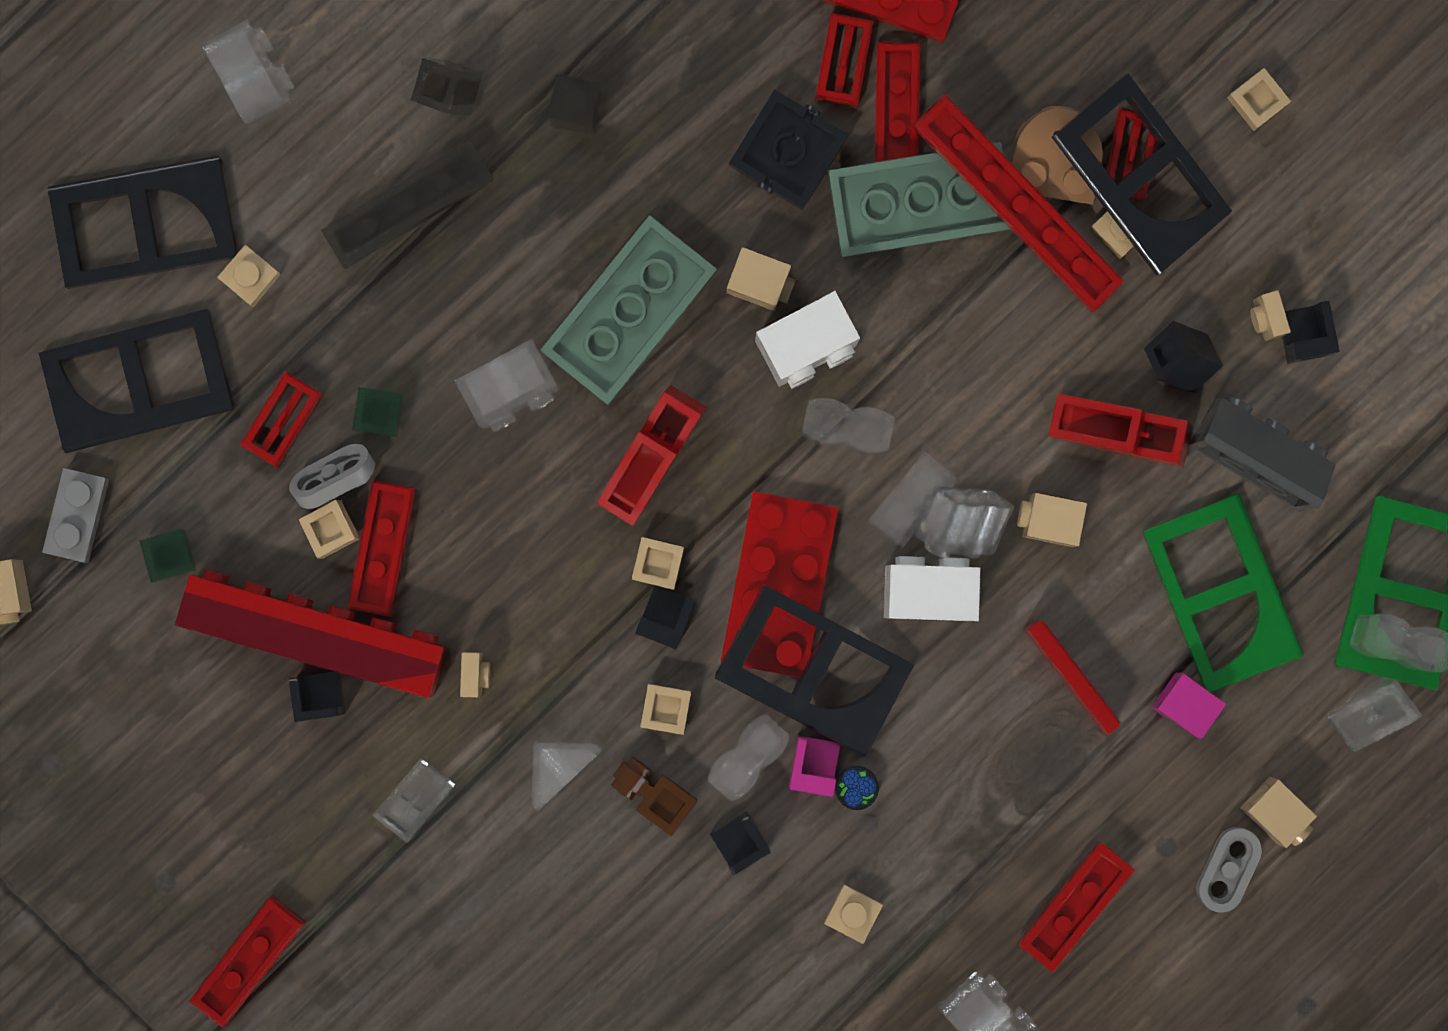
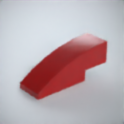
(1121, 430)
(651, 455)

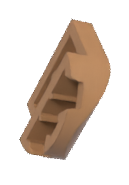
(1045, 163)

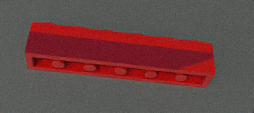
(311, 635)

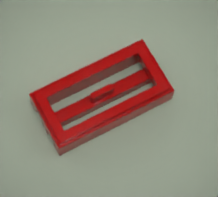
(837, 96)
(1113, 155)
(296, 428)

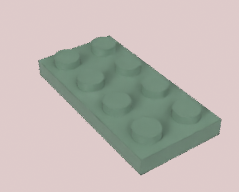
(905, 204)
(628, 310)

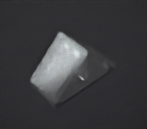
(1374, 714)
(556, 765)
(414, 801)

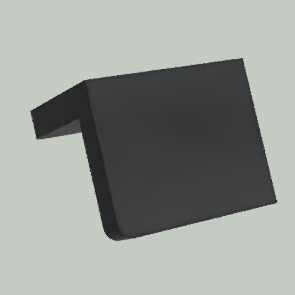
(1311, 333)
(1183, 357)
(665, 617)
(316, 696)
(740, 843)

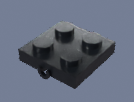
(788, 149)

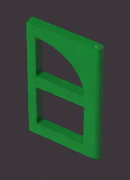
(1369, 583)
(1273, 636)

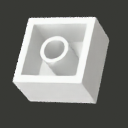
(807, 340)
(932, 591)

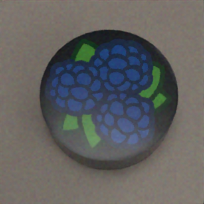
(856, 787)

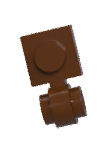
(664, 803)

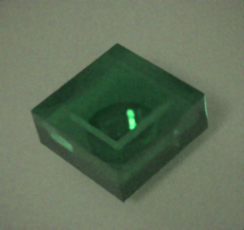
(377, 412)
(167, 555)

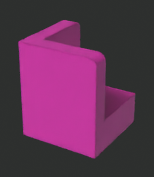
(1188, 705)
(814, 766)

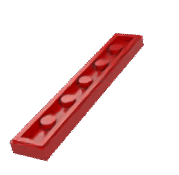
(1017, 203)

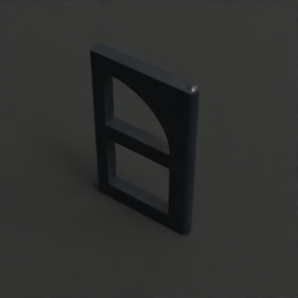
(195, 180)
(1155, 239)
(86, 426)
(850, 724)

